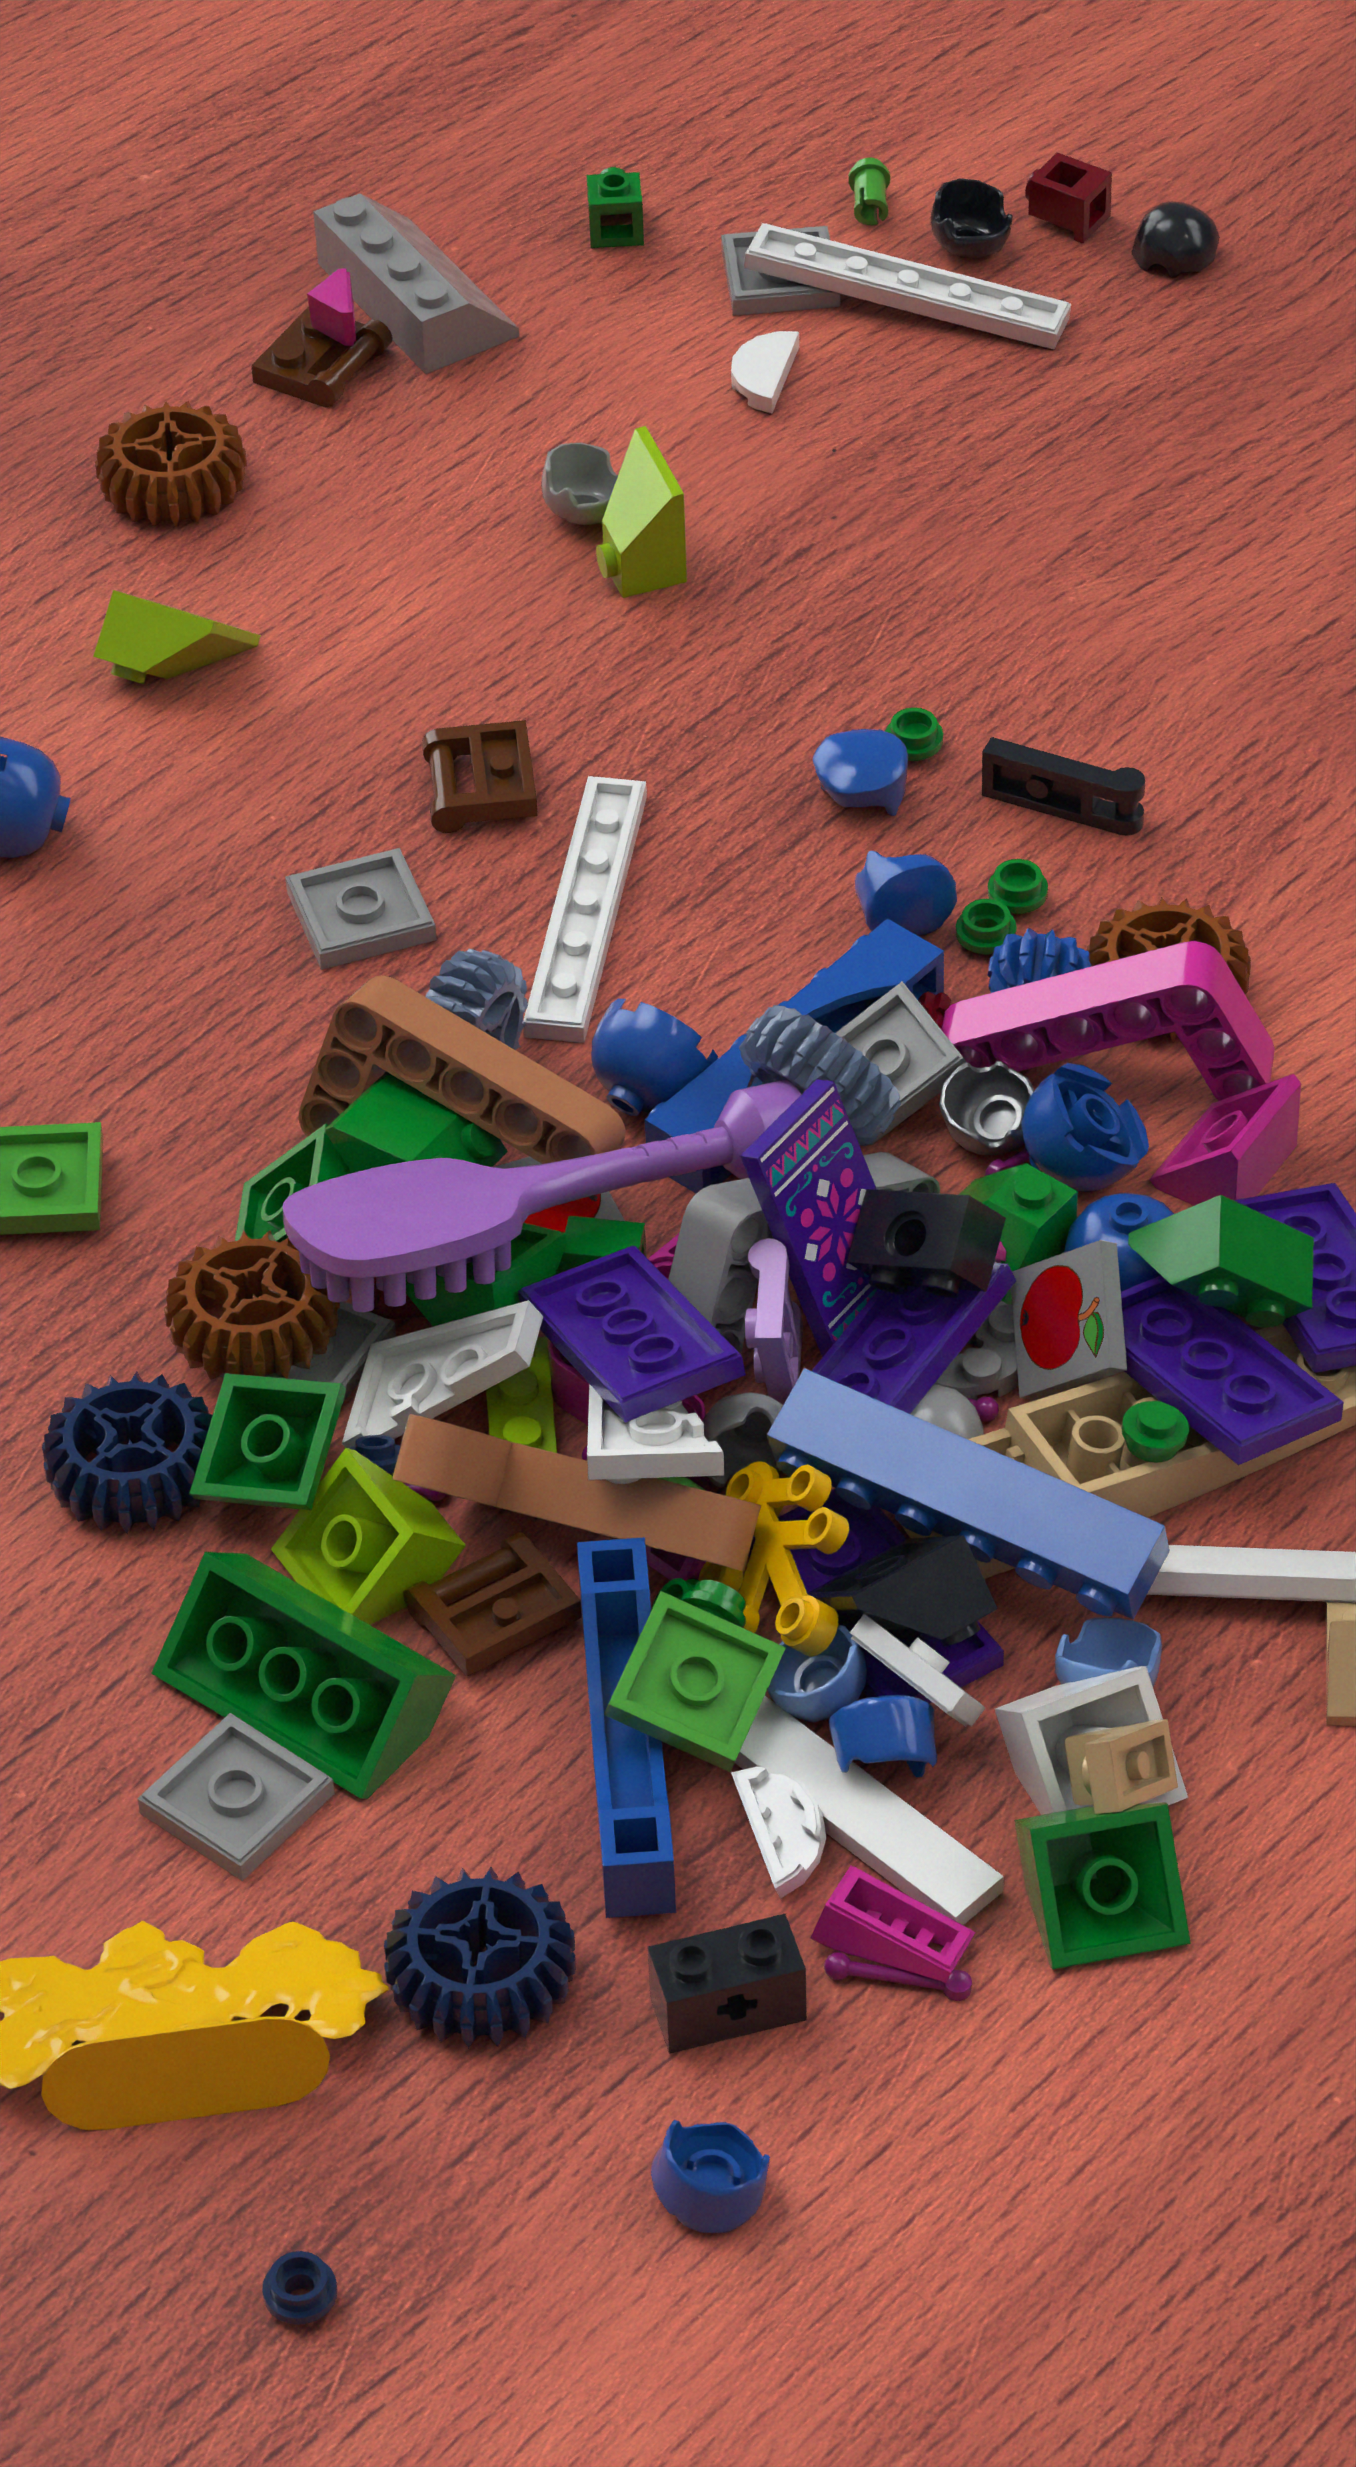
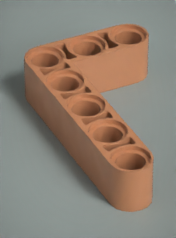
(457, 1065)
(559, 1491)

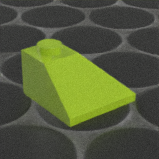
(644, 523)
(163, 640)
(366, 1540)

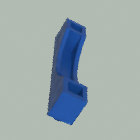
(832, 999)
(626, 1762)

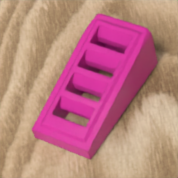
(872, 1921)

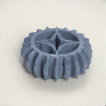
(483, 992)
(801, 1050)

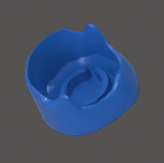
(863, 768)
(907, 890)
(885, 1731)
(709, 2176)

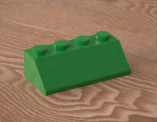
(301, 1671)

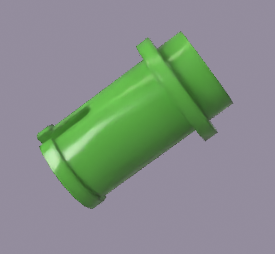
(869, 182)

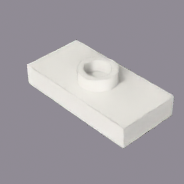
(920, 1668)

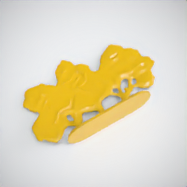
(165, 2030)

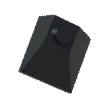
(915, 1590)

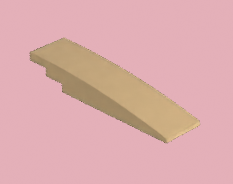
(1082, 1443)

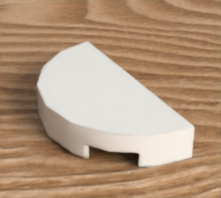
(763, 367)
(784, 1824)

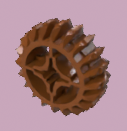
(170, 463)
(1167, 925)
(261, 1304)

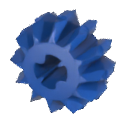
(1033, 959)

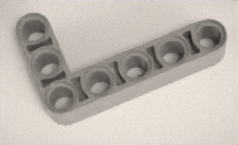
(725, 1223)

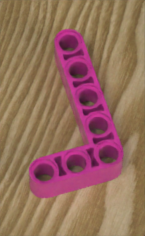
(1119, 1003)

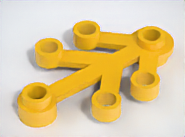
(802, 1619)

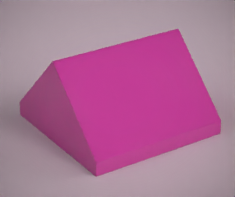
(1234, 1145)

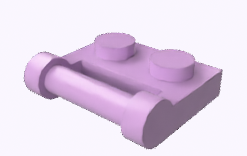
(776, 1323)

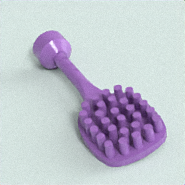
(459, 1212)

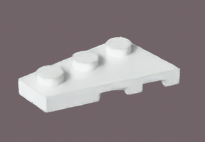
(440, 1368)
(650, 1446)

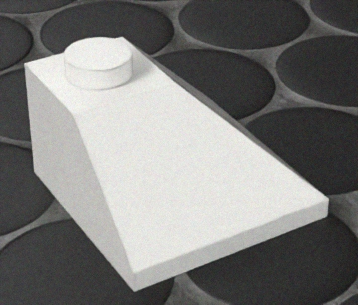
(1041, 1722)

